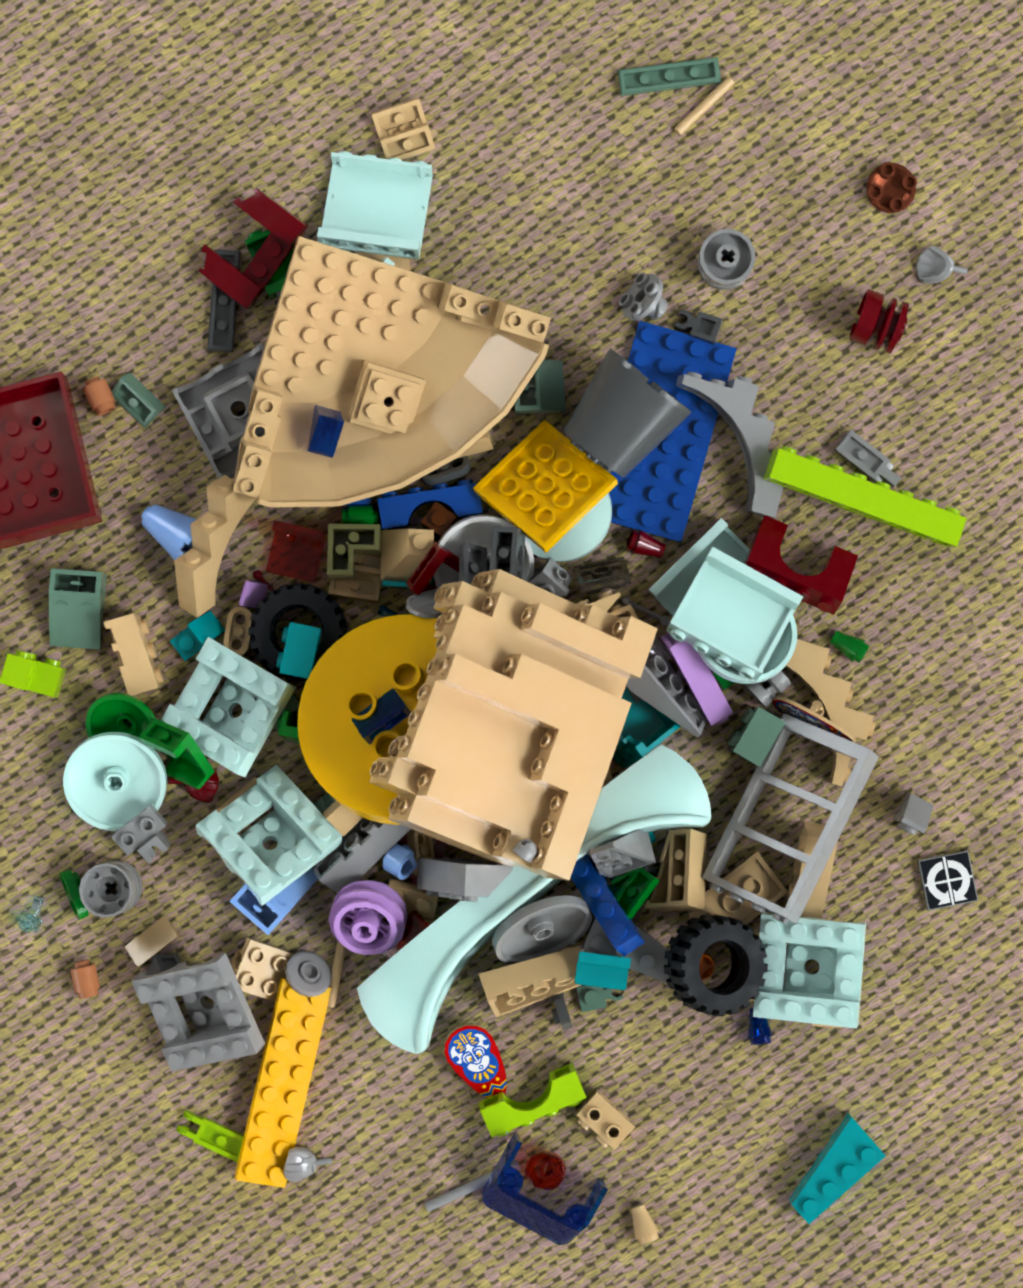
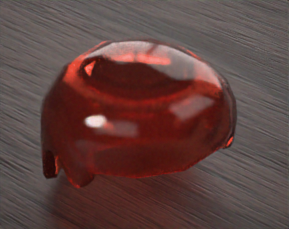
(554, 1173)

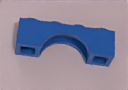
(397, 509)
(605, 907)

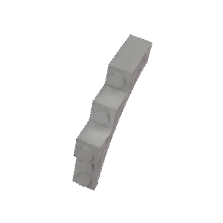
(752, 432)

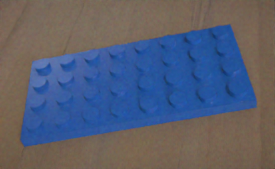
(664, 484)

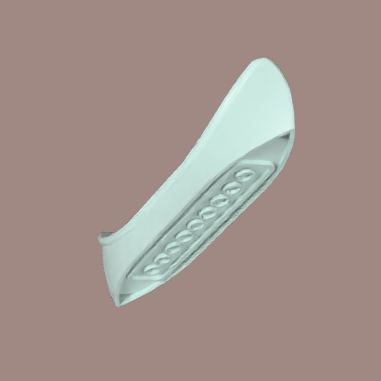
(411, 986)

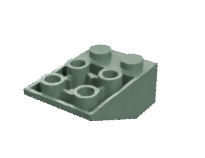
(76, 608)

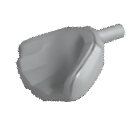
(935, 266)
(302, 1163)

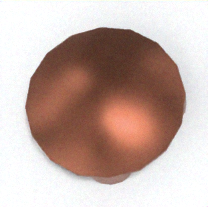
(891, 187)

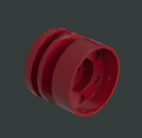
(879, 321)

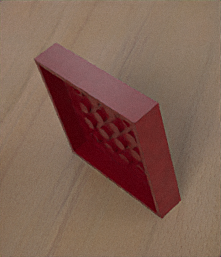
(41, 461)

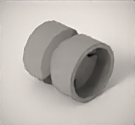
(764, 697)

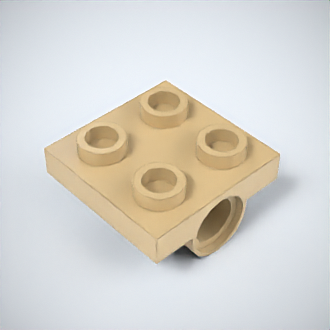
(260, 968)

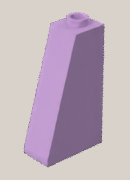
(698, 680)

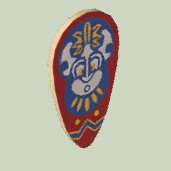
(812, 716)
(476, 1059)

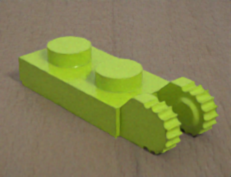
(213, 1136)

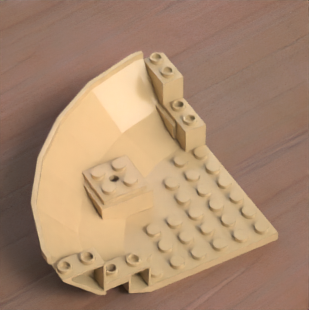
(370, 332)

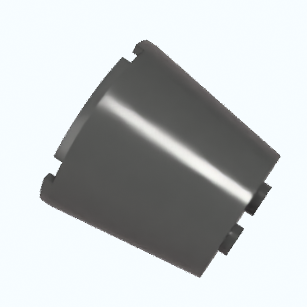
(622, 416)

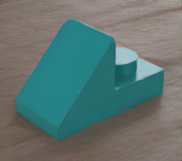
(194, 636)

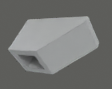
(913, 814)

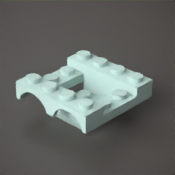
(220, 735)
(295, 825)
(815, 998)

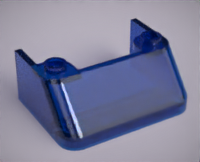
(503, 1196)

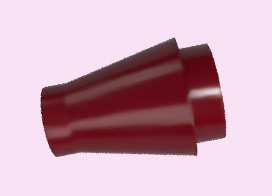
(643, 544)

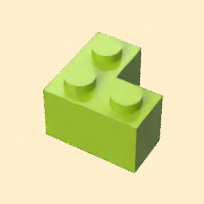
(27, 673)

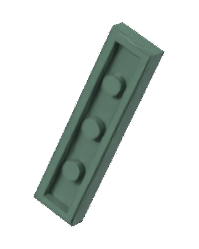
(669, 76)

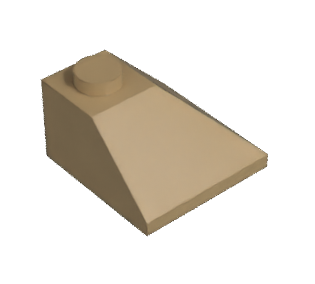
(403, 552)

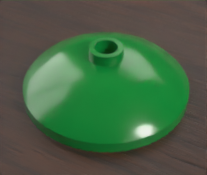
(111, 714)

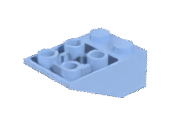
(274, 911)

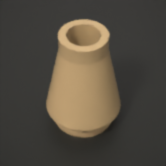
(644, 1226)

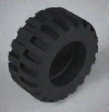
(282, 600)
(745, 971)

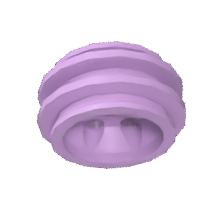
(359, 914)

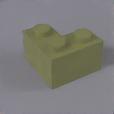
(345, 543)

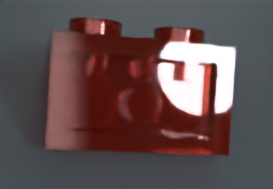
(295, 551)

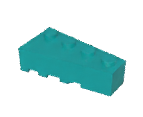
(836, 1169)

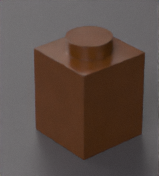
(438, 519)

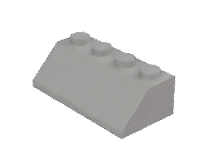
(460, 877)

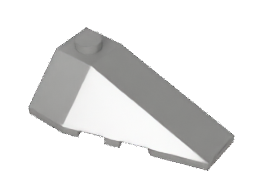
(665, 691)
(623, 854)

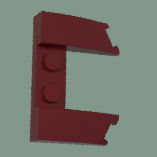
(249, 285)

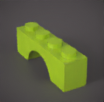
(505, 1114)

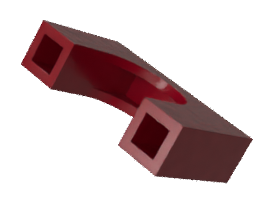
(821, 590)

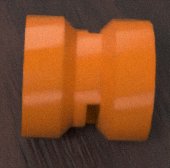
(706, 966)

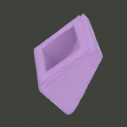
(252, 593)

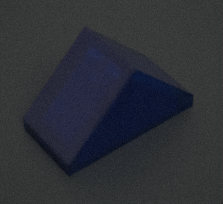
(325, 431)

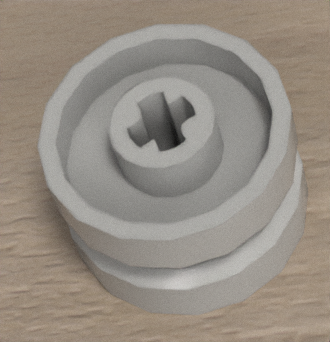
(733, 246)

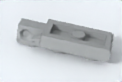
(867, 459)

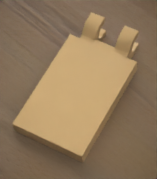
(750, 875)

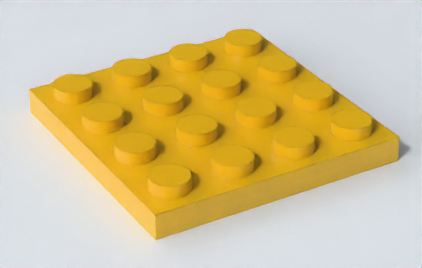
(545, 486)

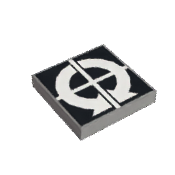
(947, 880)

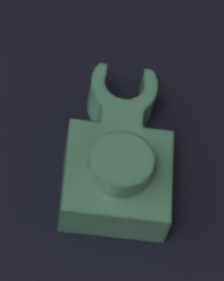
(594, 997)

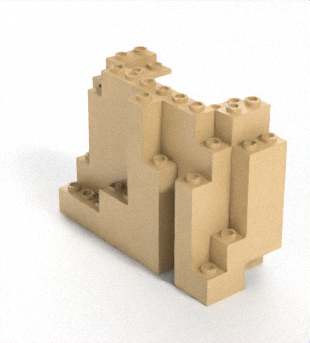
(514, 722)

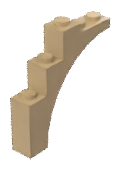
(210, 534)
(808, 664)

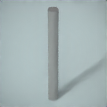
(462, 1190)

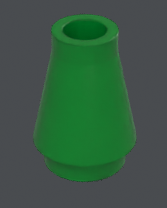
(850, 646)

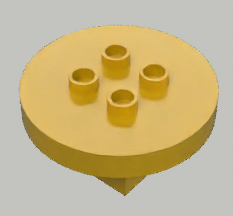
(343, 683)

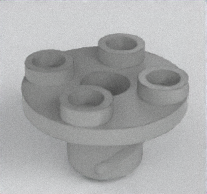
(644, 298)

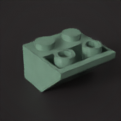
(544, 390)
(755, 735)

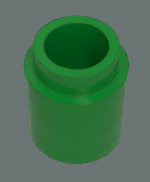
(360, 515)

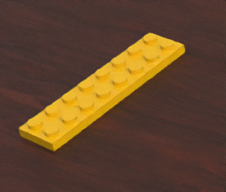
(281, 1086)

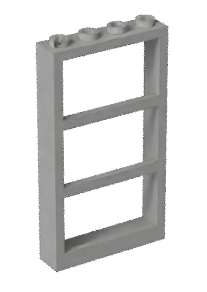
(824, 847)

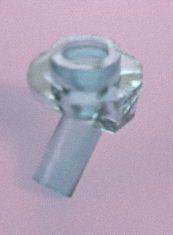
(30, 921)

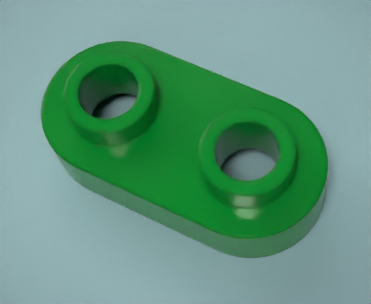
(71, 885)

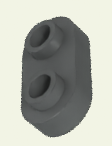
(448, 472)

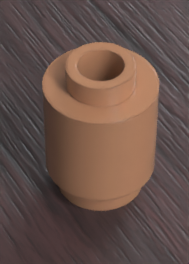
(99, 396)
(85, 979)

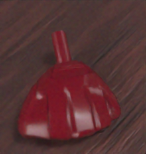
(205, 793)

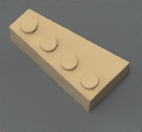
(806, 844)
(530, 980)

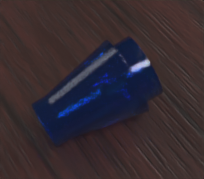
(759, 1030)

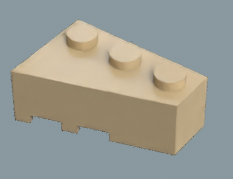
(135, 654)
(681, 873)

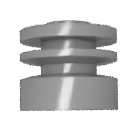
(97, 883)

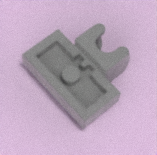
(143, 833)

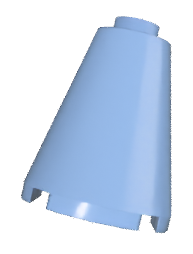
(169, 529)

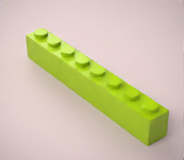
(864, 497)

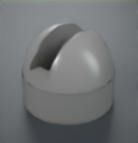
(526, 849)

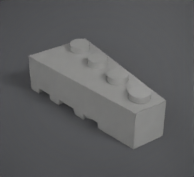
(357, 853)

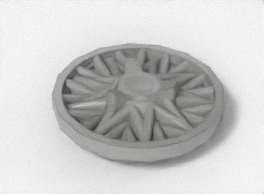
(308, 974)

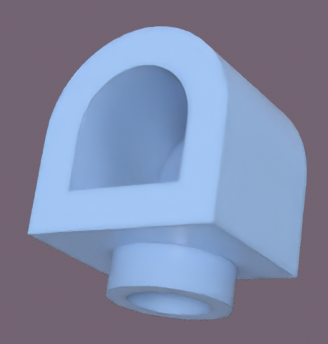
(400, 861)

